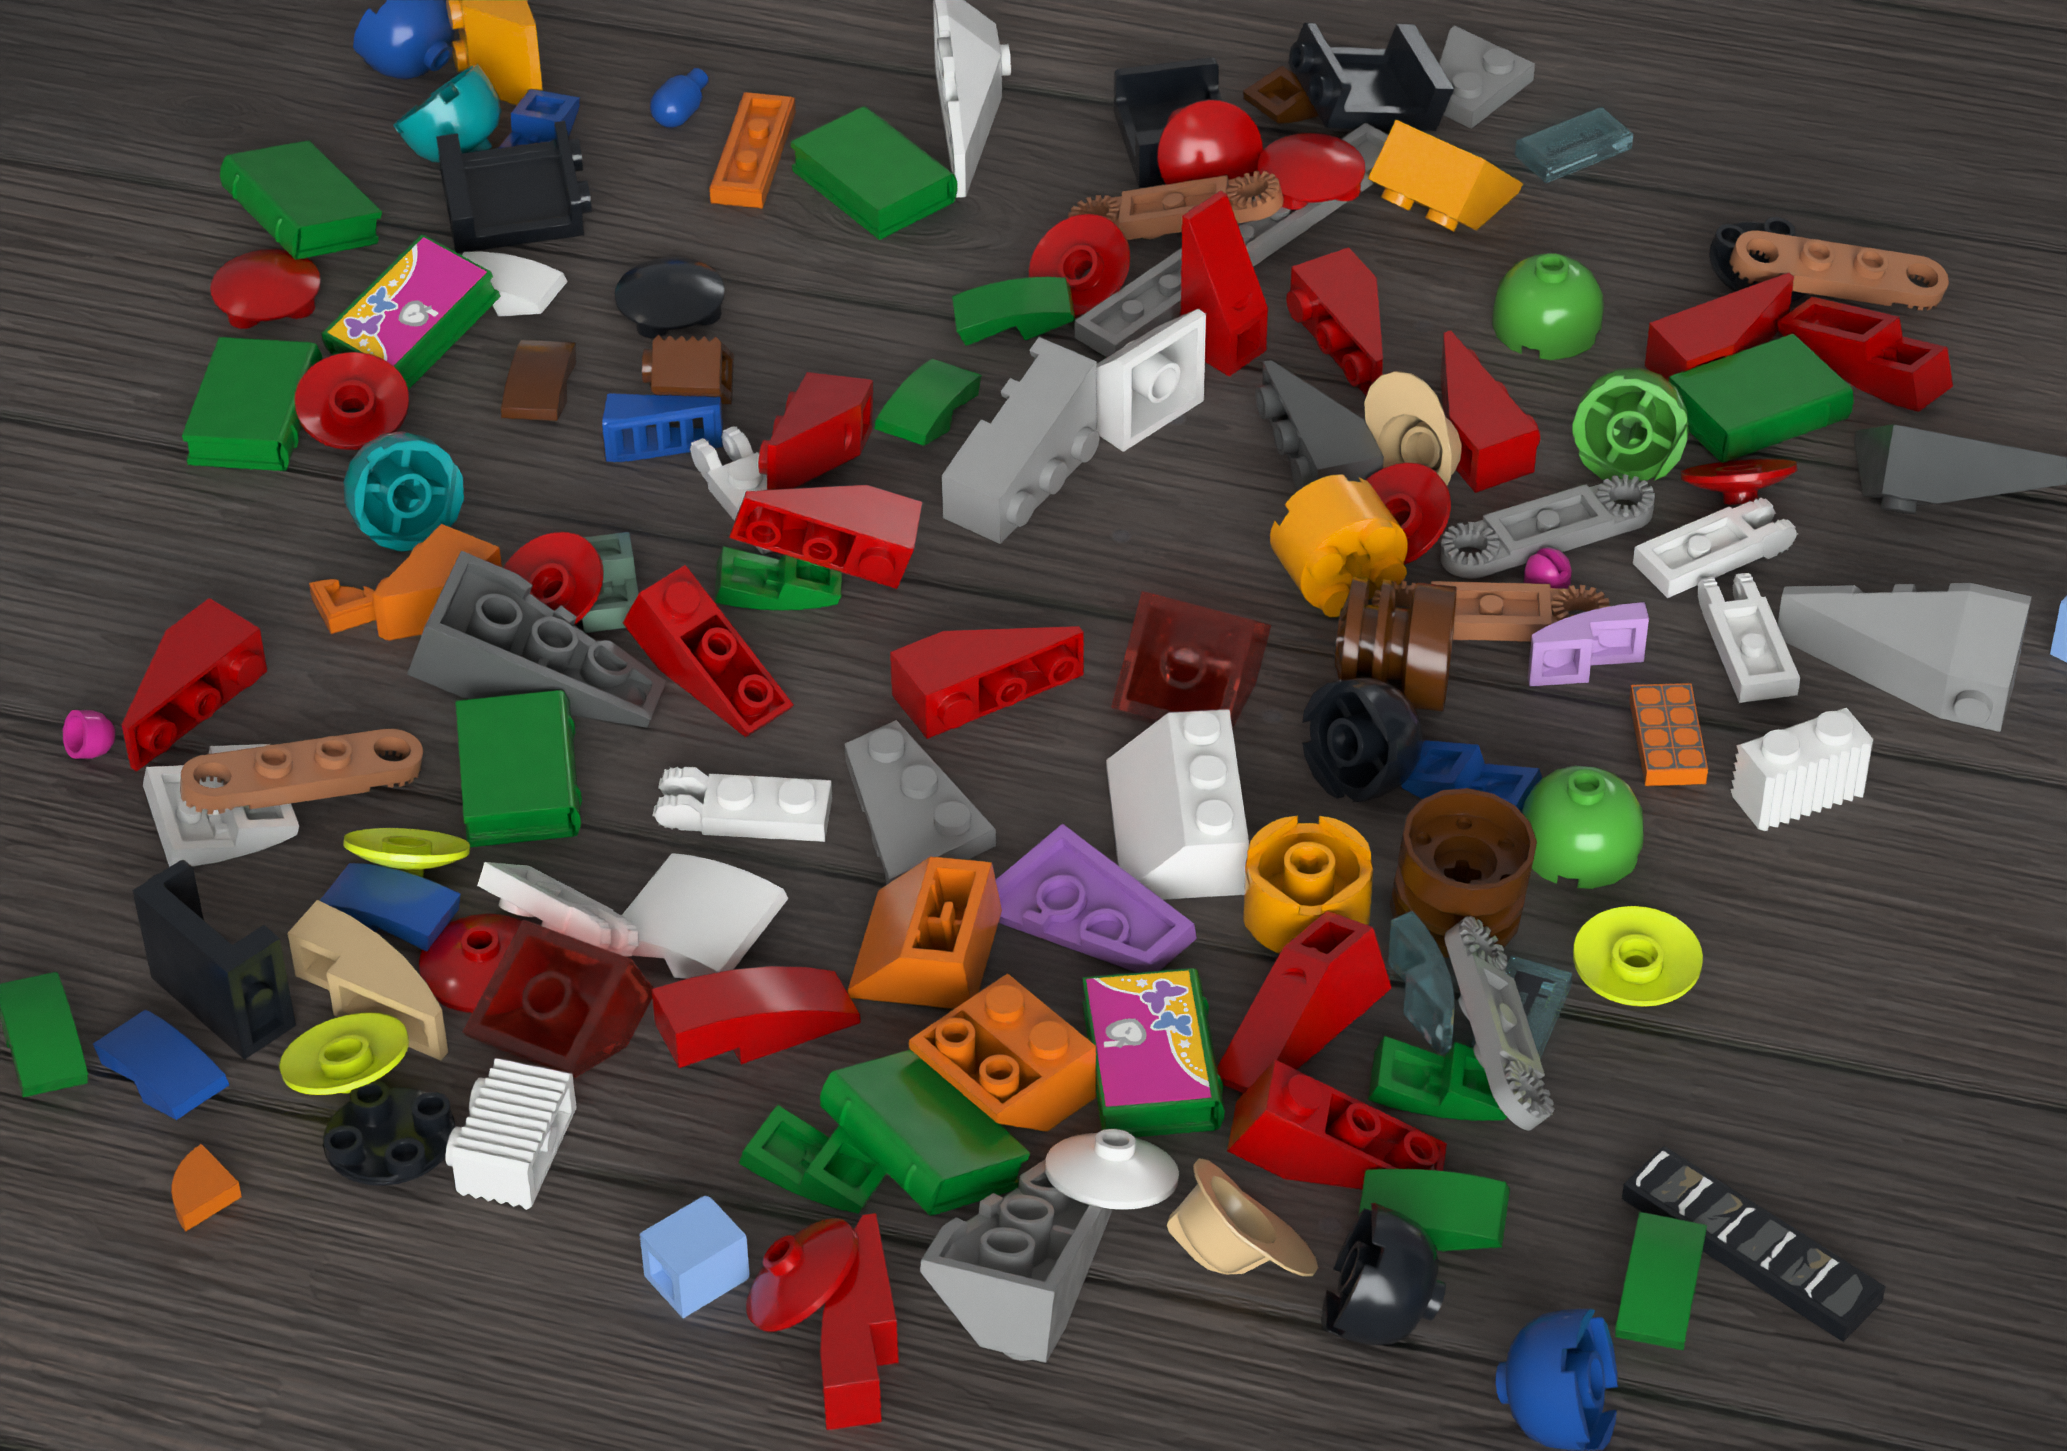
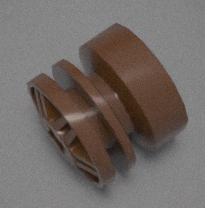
(1399, 641)
(1464, 859)

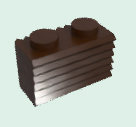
(689, 368)

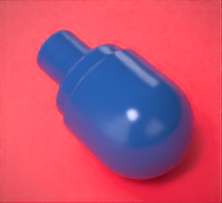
(678, 98)

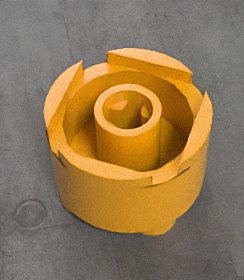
(1336, 534)
(1300, 874)

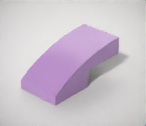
(1595, 637)

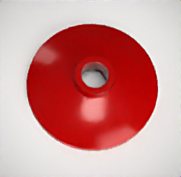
(1083, 244)
(348, 383)
(1739, 478)
(1417, 502)
(562, 571)
(466, 958)
(801, 1274)

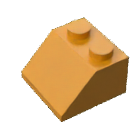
(501, 41)
(1441, 178)

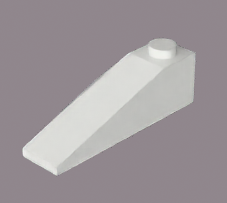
(968, 82)

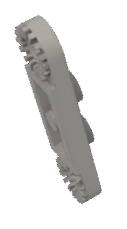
(1554, 521)
(1498, 1024)

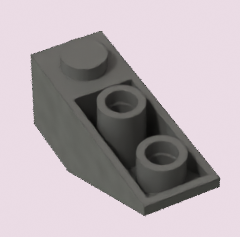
(1315, 430)

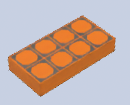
(1668, 734)

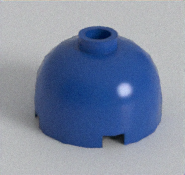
(405, 38)
(1559, 1380)

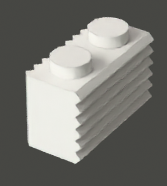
(1802, 768)
(511, 1132)

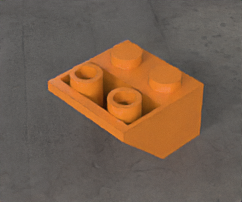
(929, 935)
(1012, 1057)

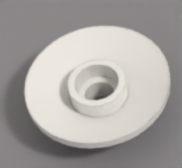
(1111, 1170)

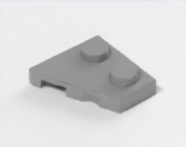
(1481, 76)

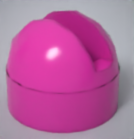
(1548, 567)
(87, 734)

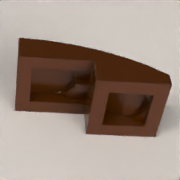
(1280, 97)
(538, 380)

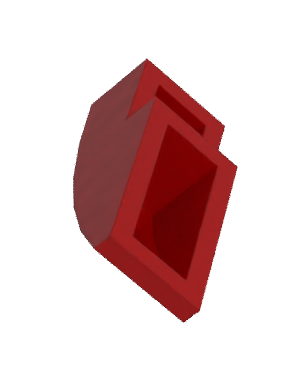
(1871, 352)
(750, 1012)
(858, 1335)

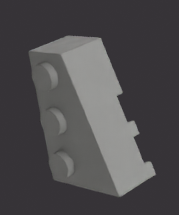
(1027, 447)

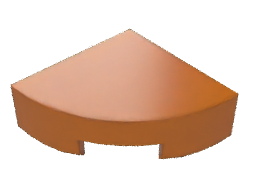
(342, 605)
(201, 1188)

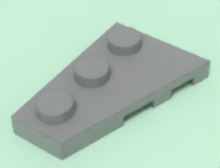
(912, 803)

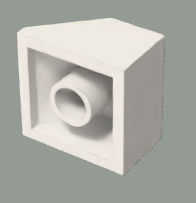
(1151, 380)

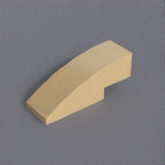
(365, 975)

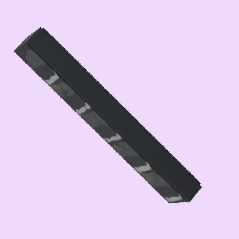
(1757, 1244)

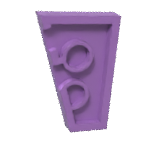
(1090, 905)

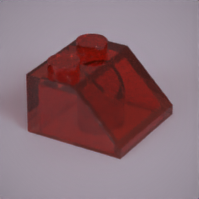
(1188, 659)
(560, 1001)

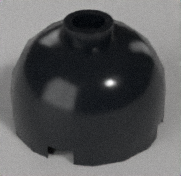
(1361, 738)
(1384, 1280)

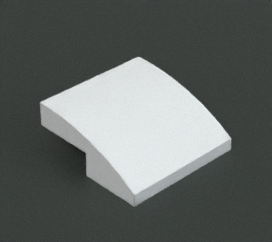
(215, 836)
(702, 914)

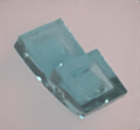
(1428, 986)

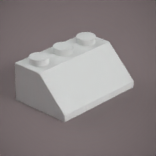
(1180, 807)

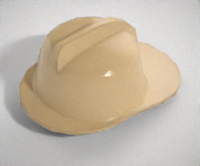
(1411, 424)
(1232, 1230)

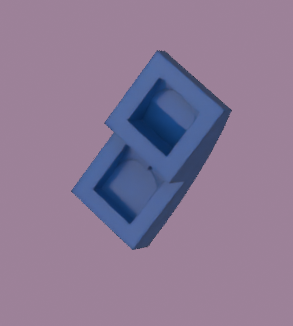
(535, 117)
(1462, 766)
(394, 902)
(163, 1064)

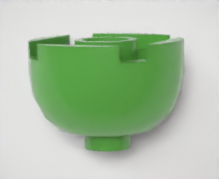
(1548, 307)
(1631, 425)
(1584, 826)

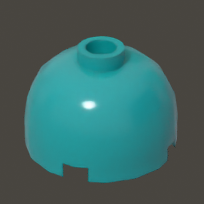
(459, 106)
(402, 489)

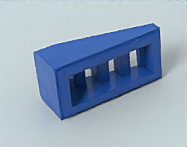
(629, 415)

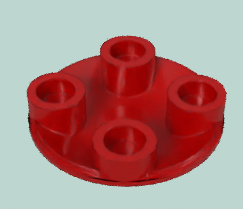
(1208, 142)
(1313, 169)
(265, 287)

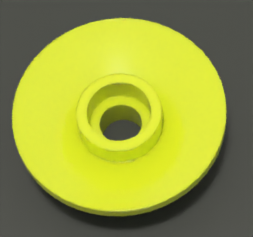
(406, 848)
(1637, 956)
(344, 1053)

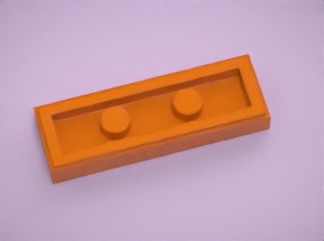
(752, 150)

